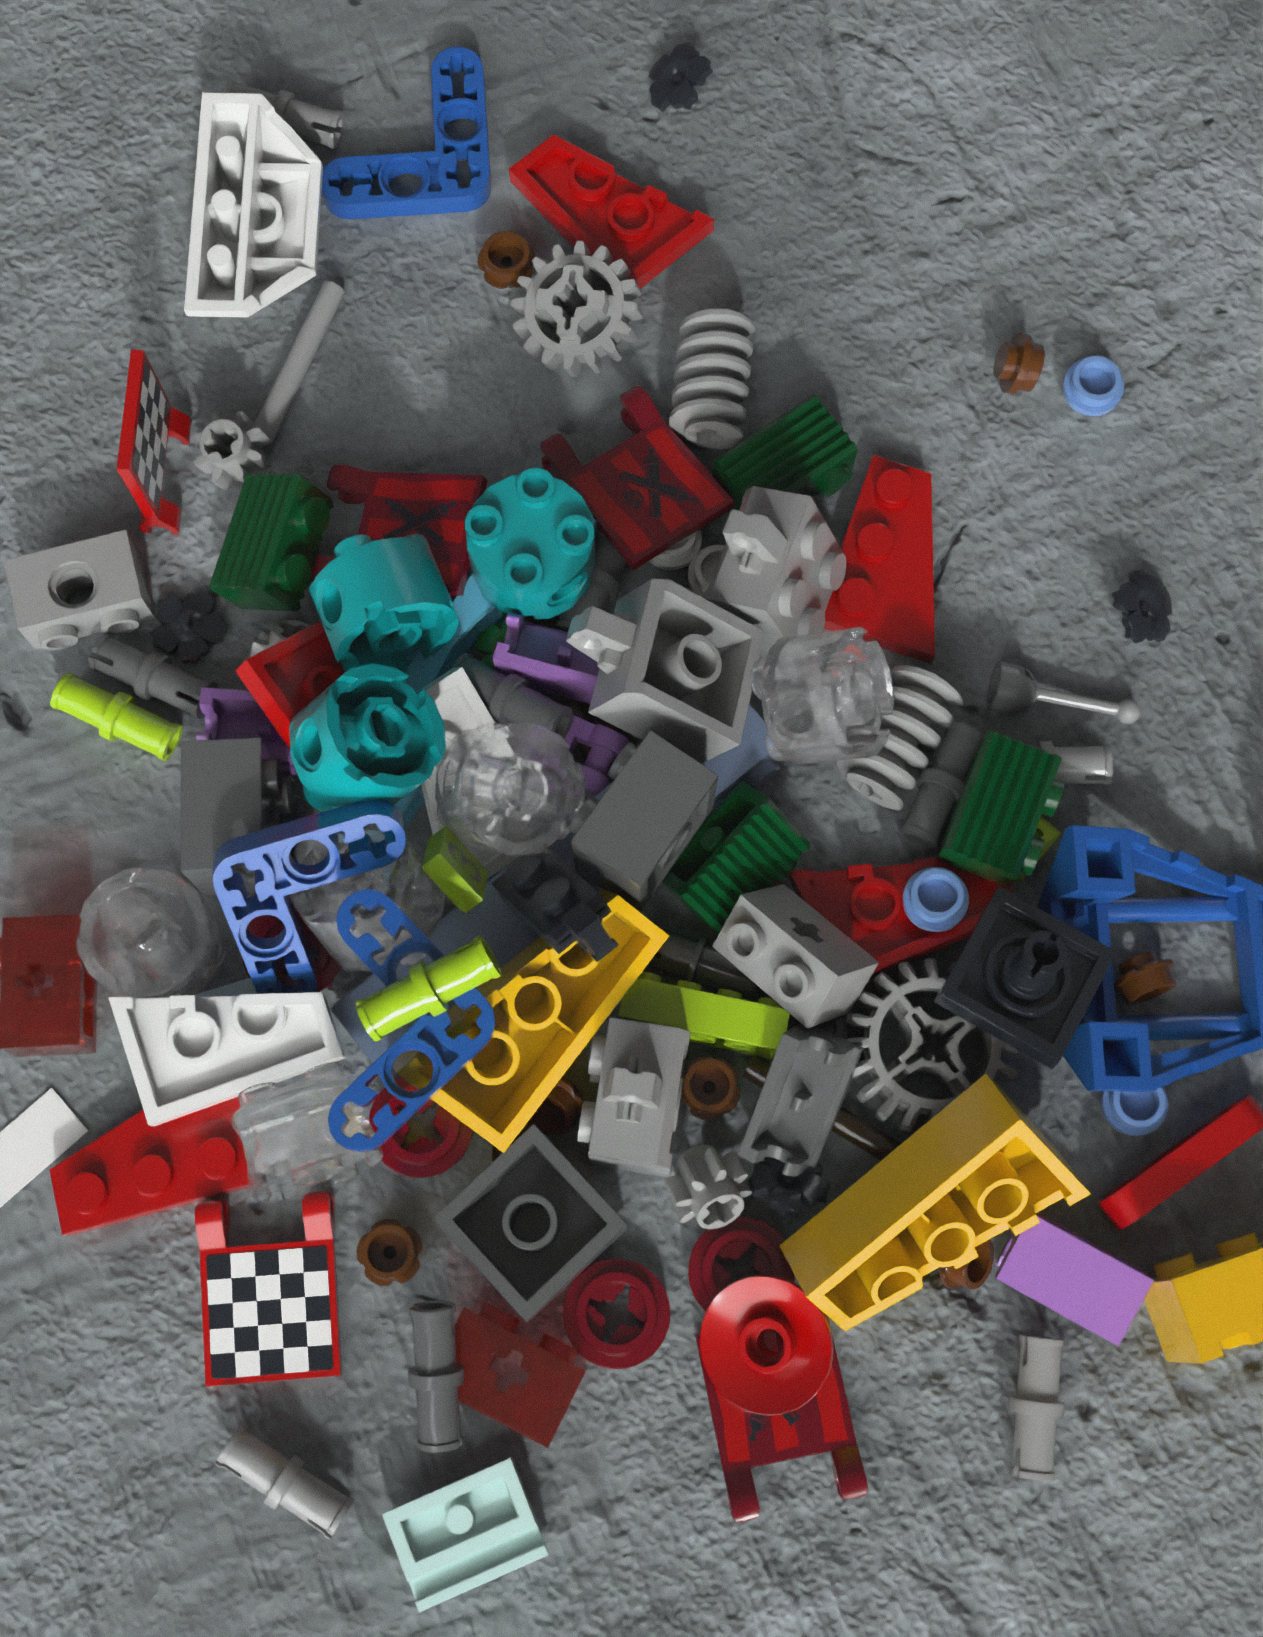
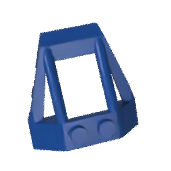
(1087, 892)

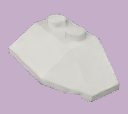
(250, 209)

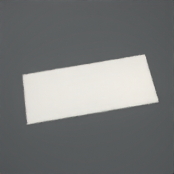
(35, 1142)

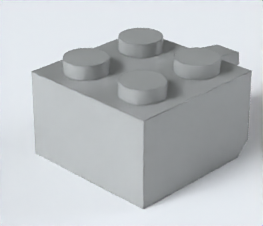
(777, 565)
(671, 667)
(636, 1097)

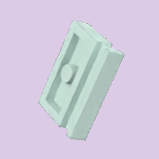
(465, 1534)

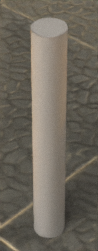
(299, 358)

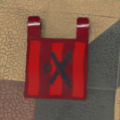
(644, 489)
(413, 505)
(760, 1440)

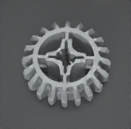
(912, 1023)

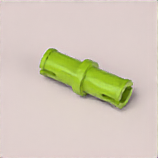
(116, 716)
(427, 988)

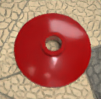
(741, 1362)

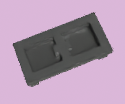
(800, 1098)

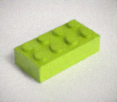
(712, 1019)

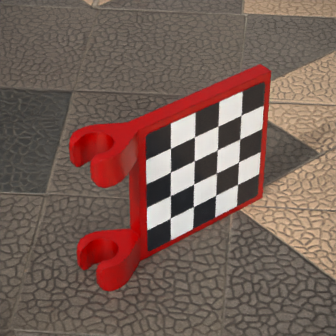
(143, 444)
(269, 1305)

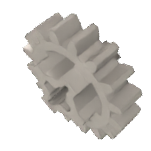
(559, 290)

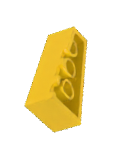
(543, 1019)
(930, 1205)
(1209, 1303)

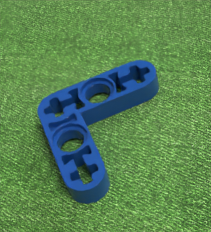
(435, 168)
(280, 875)
(425, 1036)

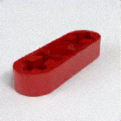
(1183, 1162)

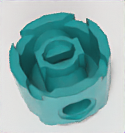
(531, 545)
(383, 601)
(366, 739)

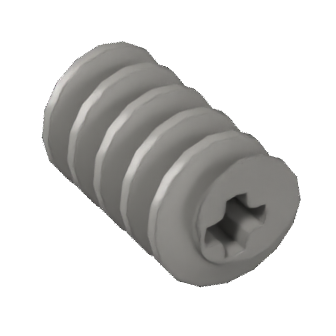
(711, 378)
(916, 705)

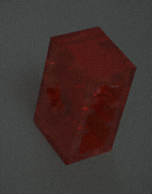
(64, 1014)
(527, 1408)

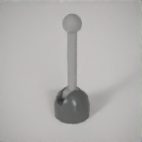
(1014, 690)

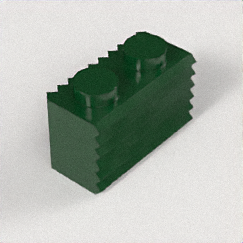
(793, 454)
(271, 542)
(1001, 810)
(733, 853)

